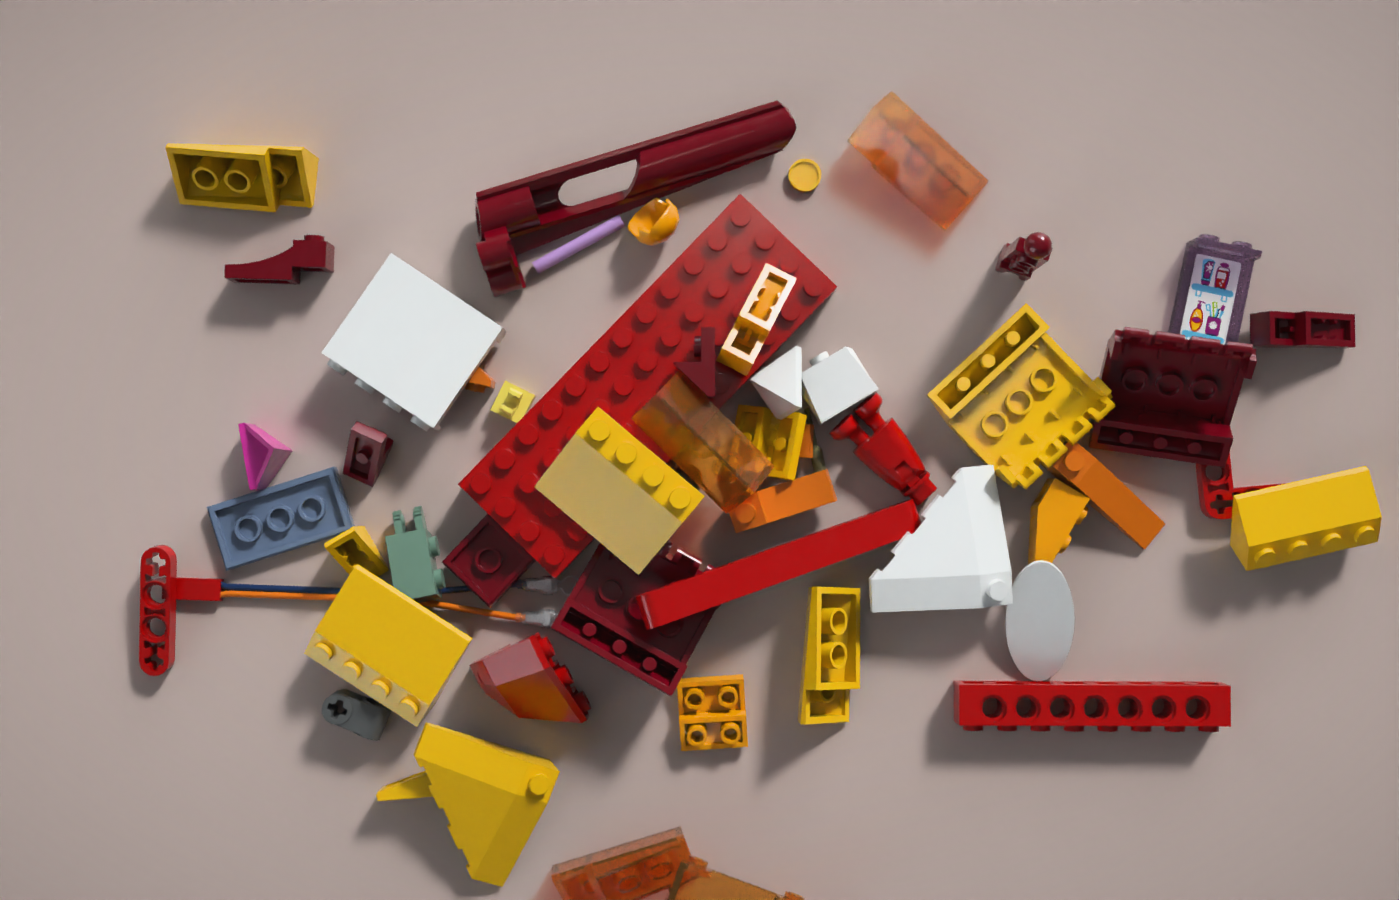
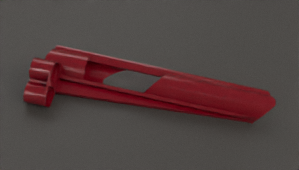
(529, 211)

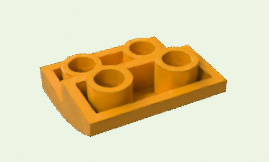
(712, 712)

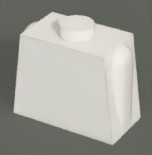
(835, 383)

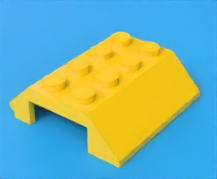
(1020, 400)

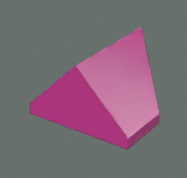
(261, 455)

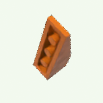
(1107, 494)

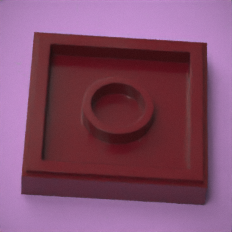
(488, 561)

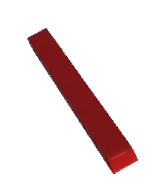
(777, 564)

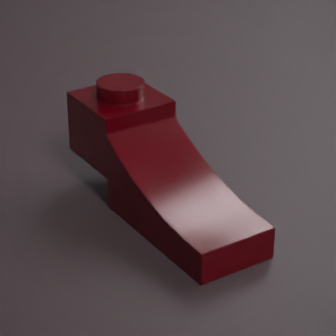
(306, 255)
(1302, 330)

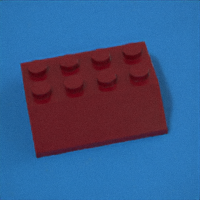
(1171, 395)
(608, 622)

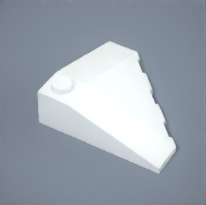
(954, 555)

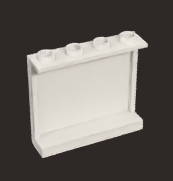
(412, 342)

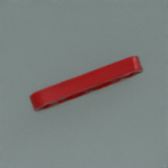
(151, 609)

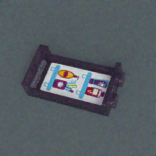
(1213, 288)

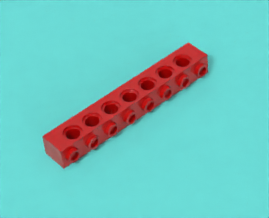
(1211, 697)

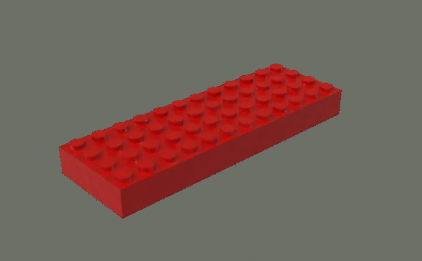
(634, 361)

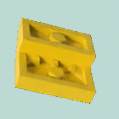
(774, 438)

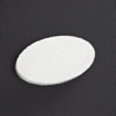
(1040, 620)

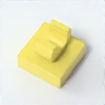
(512, 402)

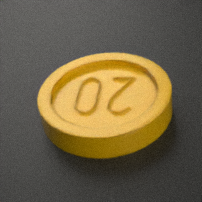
(804, 175)

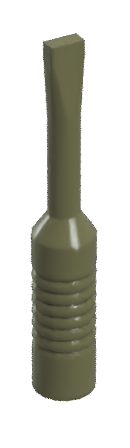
(818, 458)

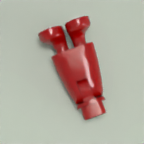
(886, 451)

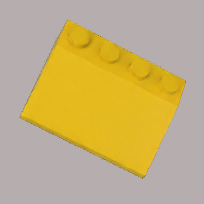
(618, 490)
(387, 645)

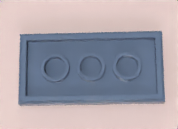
(280, 518)

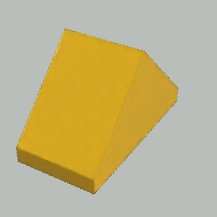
(356, 548)

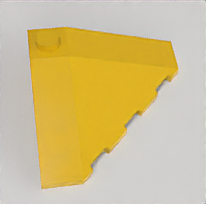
(488, 796)

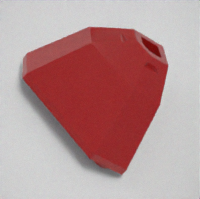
(531, 683)

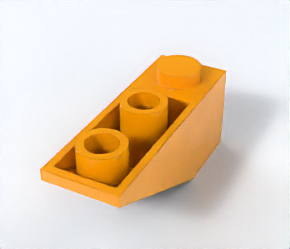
(1052, 519)

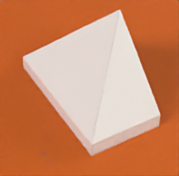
(781, 383)

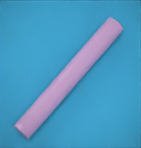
(578, 244)

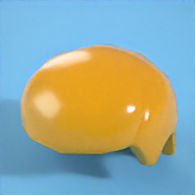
(654, 222)

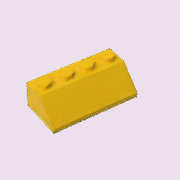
(1305, 518)

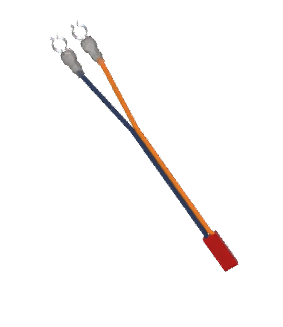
(212, 590)

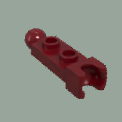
(1025, 255)

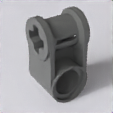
(362, 714)

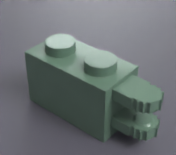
(414, 560)

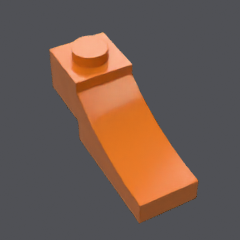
(784, 501)

